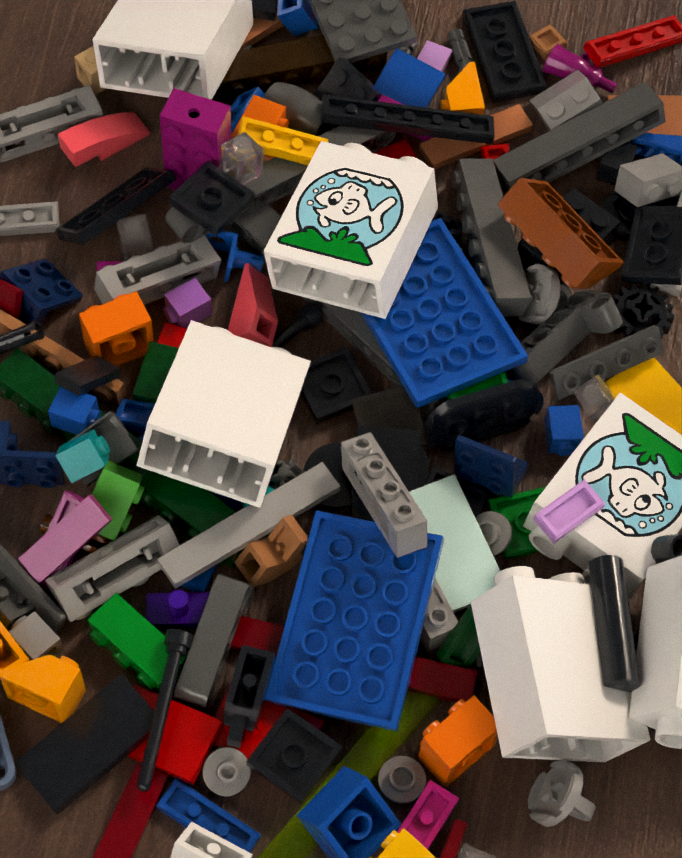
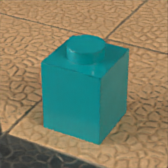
(83, 455)

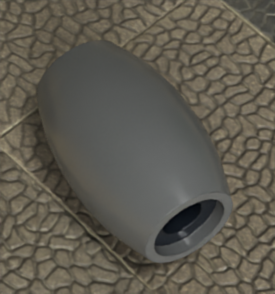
(302, 108)

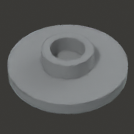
(495, 530)
(226, 771)
(401, 779)

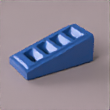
(657, 144)

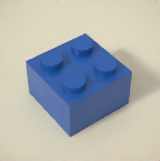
(348, 817)

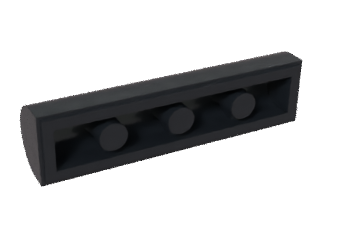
(614, 623)

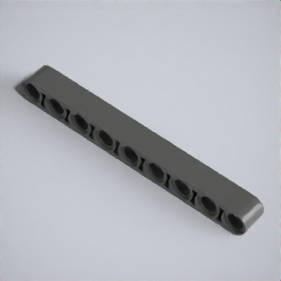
(281, 178)

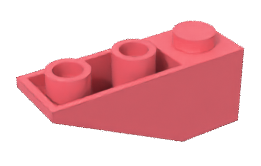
(254, 308)

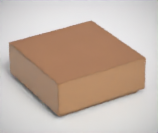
(545, 40)

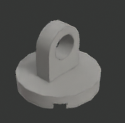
(545, 293)
(559, 795)

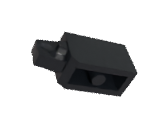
(247, 692)

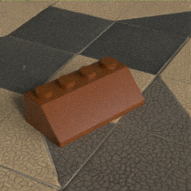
(558, 233)

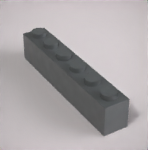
(583, 138)
(490, 235)

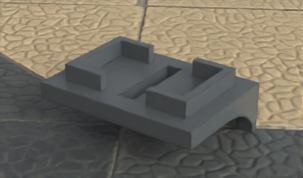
(118, 439)

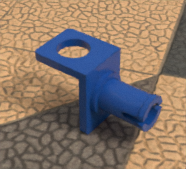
(236, 257)

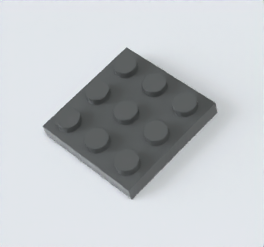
(363, 27)

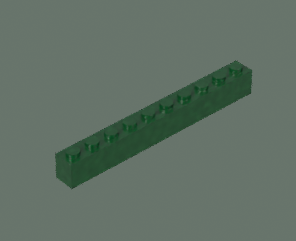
(176, 501)

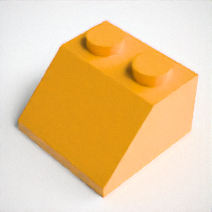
(46, 686)

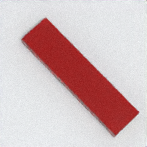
(634, 41)

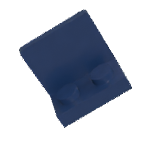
(42, 289)
(488, 466)
(26, 467)

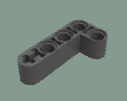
(566, 328)
(213, 639)

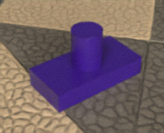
(175, 609)

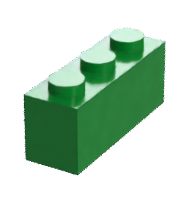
(132, 641)

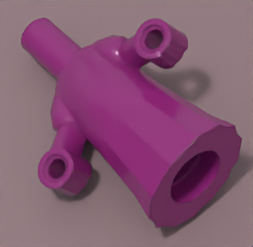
(563, 63)

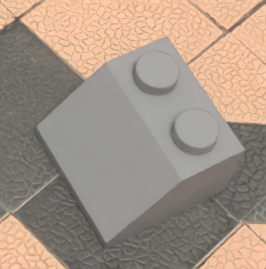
(565, 100)

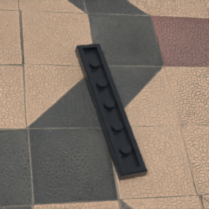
(407, 119)

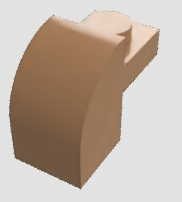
(274, 555)

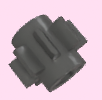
(284, 473)

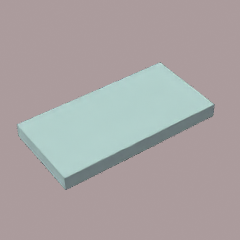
(466, 560)

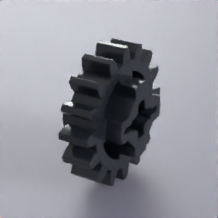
(652, 307)

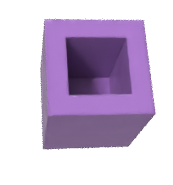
(187, 304)

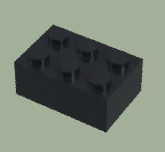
(596, 217)

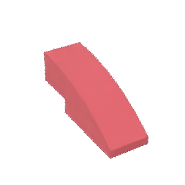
(101, 137)

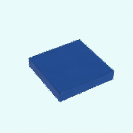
(409, 80)

